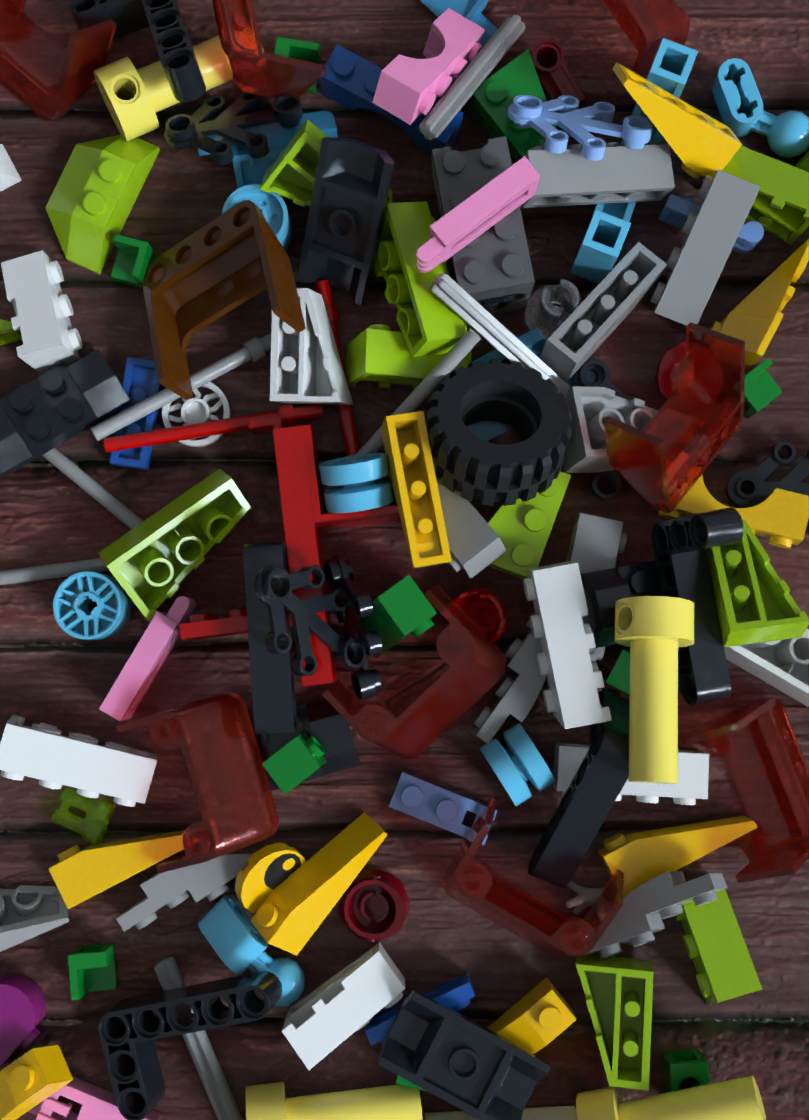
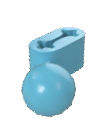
(785, 133)
(243, 947)

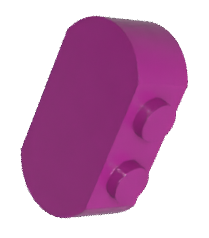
(20, 1012)

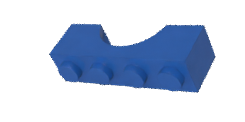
(353, 83)

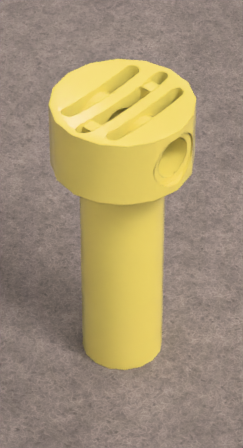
(150, 90)
(654, 632)
(717, 1101)
(372, 1103)

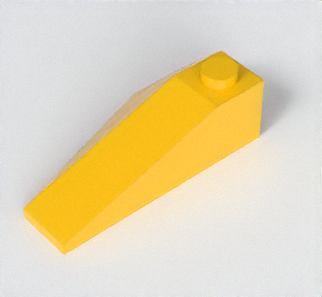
(760, 312)

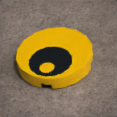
(265, 872)

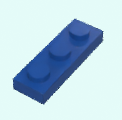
(139, 383)
(452, 994)

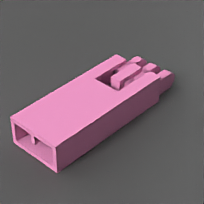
(478, 214)
(146, 660)
(95, 1101)

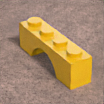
(779, 517)

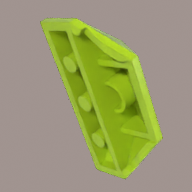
(98, 196)

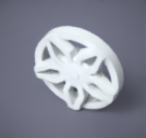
(197, 411)

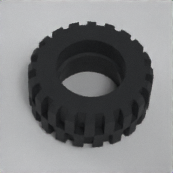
(507, 396)

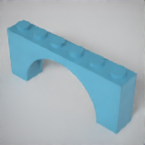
(612, 220)

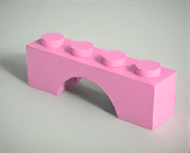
(413, 84)

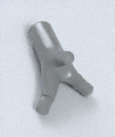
(585, 898)

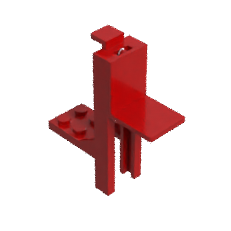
(303, 519)

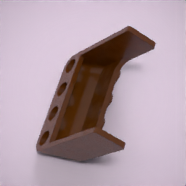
(208, 278)

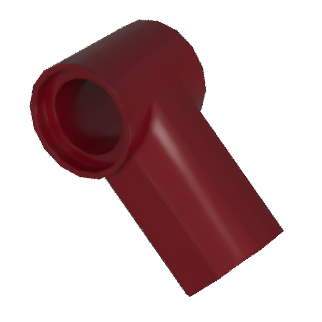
(556, 79)

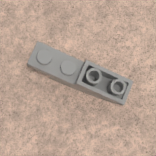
(514, 694)
(170, 887)
(651, 903)

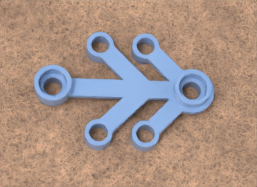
(531, 112)

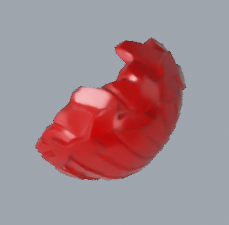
(485, 610)

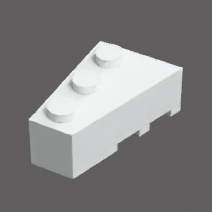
(41, 311)
(307, 363)
(343, 1005)

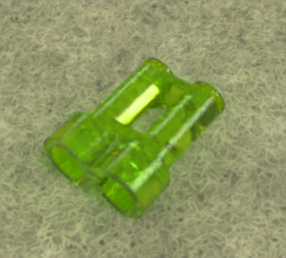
(96, 820)

